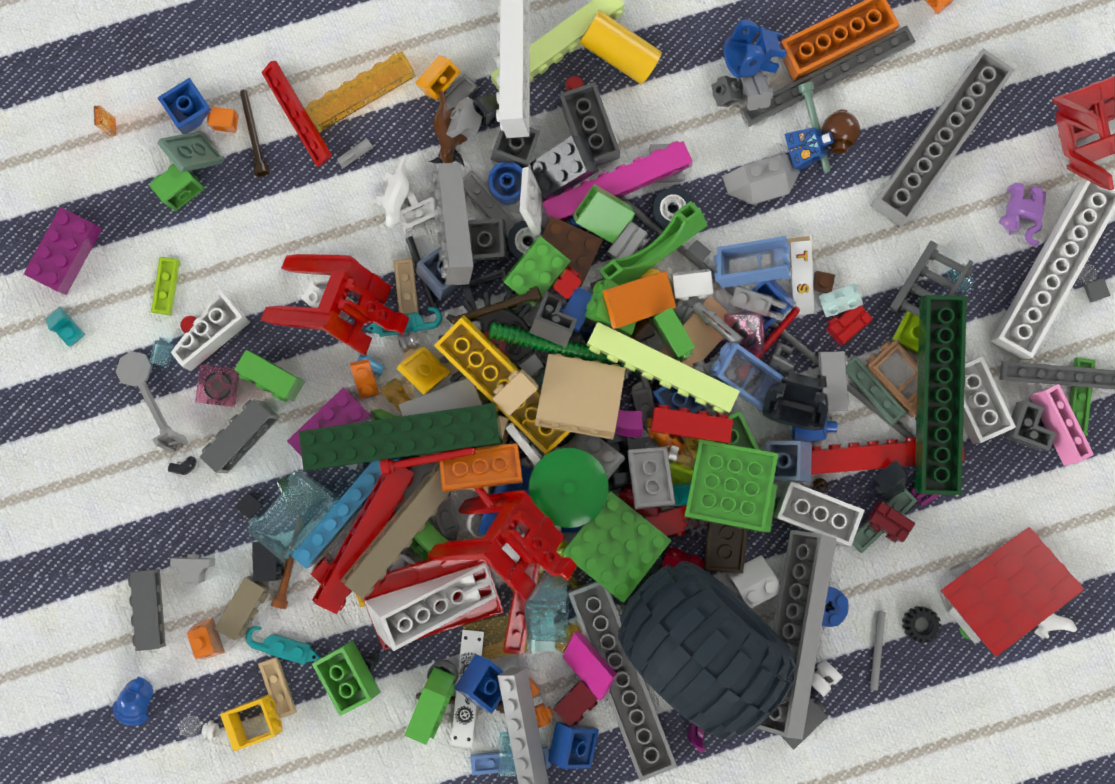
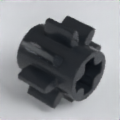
(697, 529)

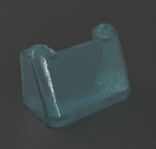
(293, 515)
(548, 610)

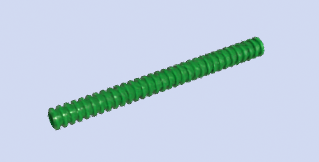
(527, 339)

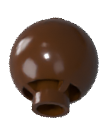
(844, 130)

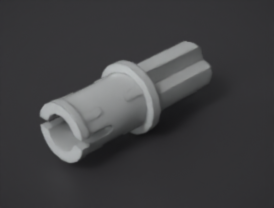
(354, 153)

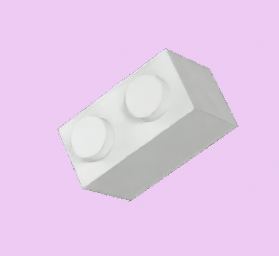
(691, 284)

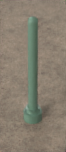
(807, 90)

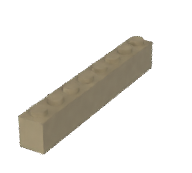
(396, 535)

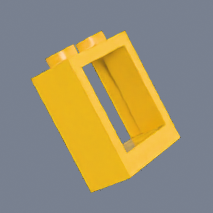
(235, 728)

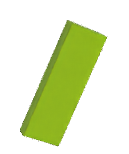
(165, 286)

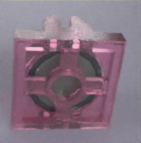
(750, 327)
(219, 386)

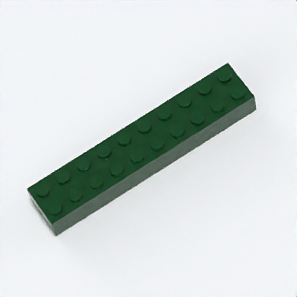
(940, 394)
(400, 437)

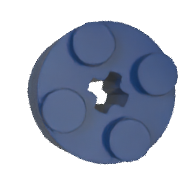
(506, 172)
(837, 608)

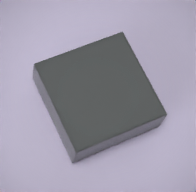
(697, 252)
(1097, 290)

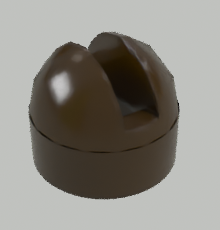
(816, 482)

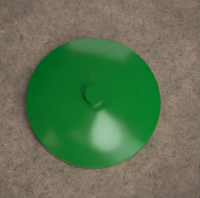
(569, 487)

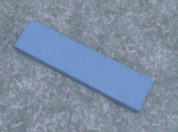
(489, 762)

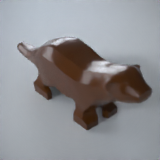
(441, 124)

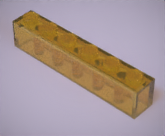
(360, 91)

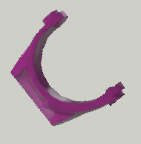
(696, 737)

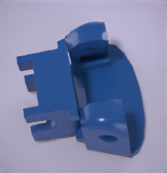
(747, 59)

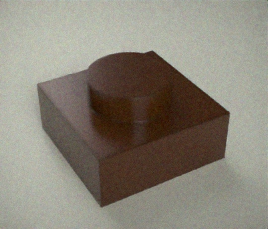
(823, 282)

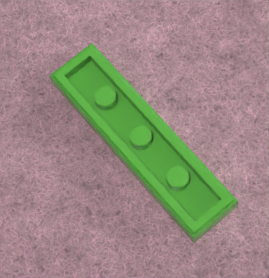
(1081, 396)

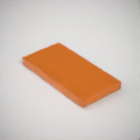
(639, 299)
(485, 468)

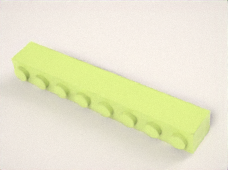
(566, 36)
(663, 368)

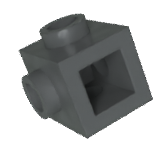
(726, 91)

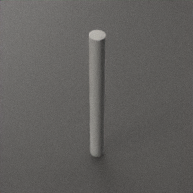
(877, 650)

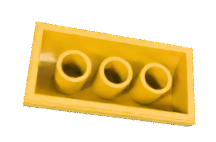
(620, 47)

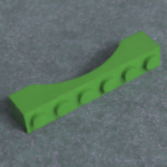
(683, 226)

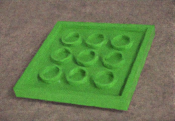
(731, 485)
(617, 547)

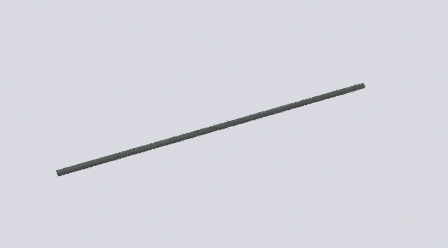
(785, 334)

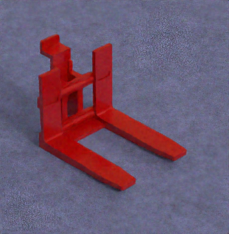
(1083, 115)
(345, 277)
(536, 546)

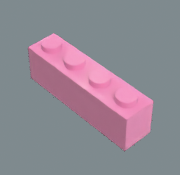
(1059, 418)

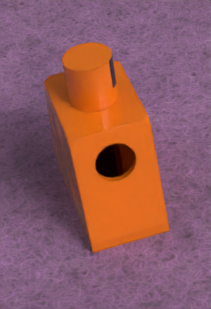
(205, 640)

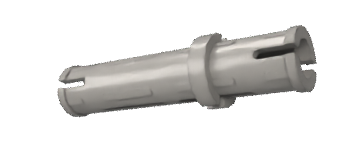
(700, 309)

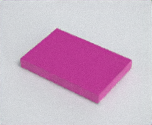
(589, 665)

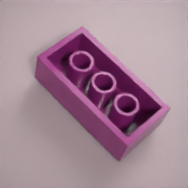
(62, 251)
(339, 410)

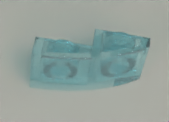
(506, 760)

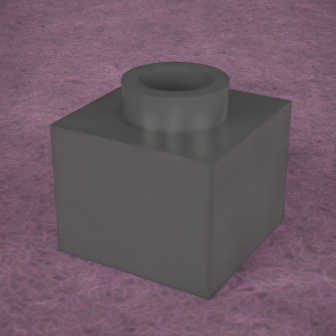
(530, 364)

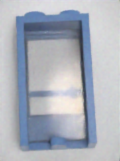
(753, 262)
(745, 373)

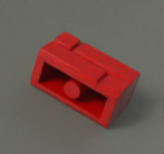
(567, 282)
(848, 324)

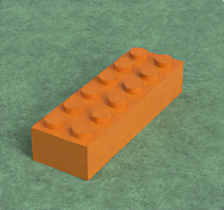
(837, 37)

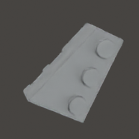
(834, 379)

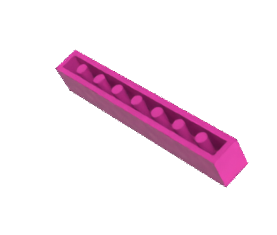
(624, 179)

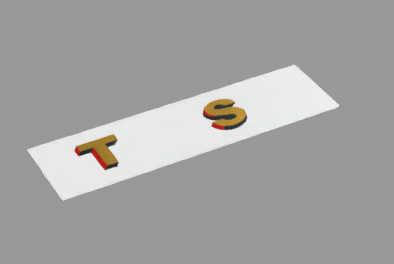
(802, 276)

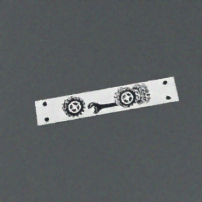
(464, 709)

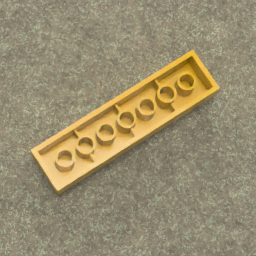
(488, 368)

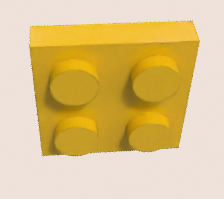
(423, 370)

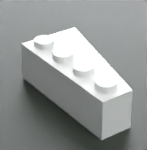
(210, 331)

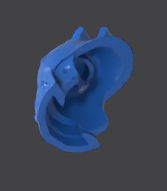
(133, 702)

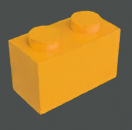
(438, 77)

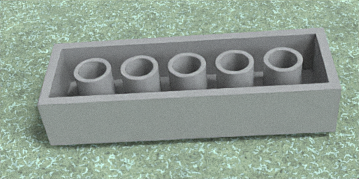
(452, 224)

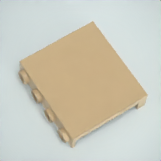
(580, 396)

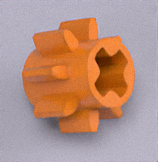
(543, 715)

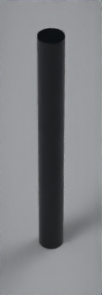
(416, 258)

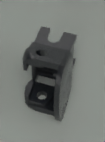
(797, 404)
(622, 444)

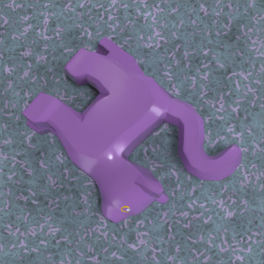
(1024, 208)

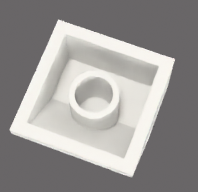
(756, 582)

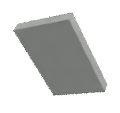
(651, 477)

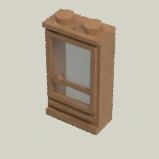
(897, 373)

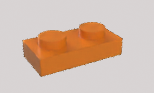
(364, 378)

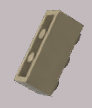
(242, 608)

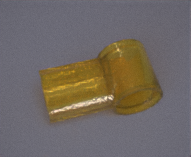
(395, 393)

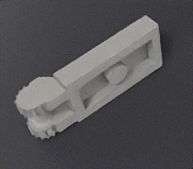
(757, 302)

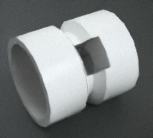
(825, 677)

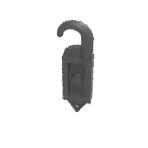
(642, 398)
(446, 518)

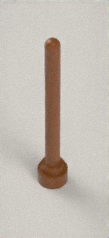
(280, 600)

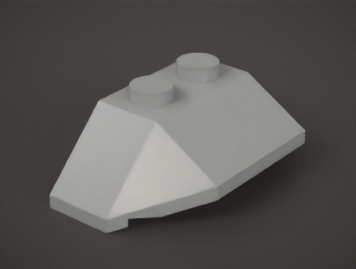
(762, 179)

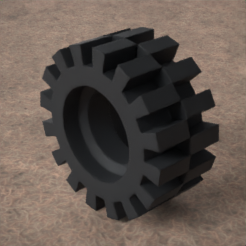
(933, 627)

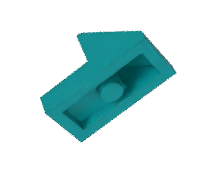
(64, 326)

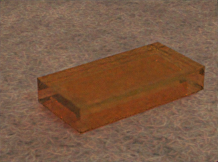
(104, 121)

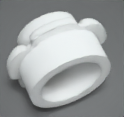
(210, 730)

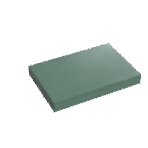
(190, 151)

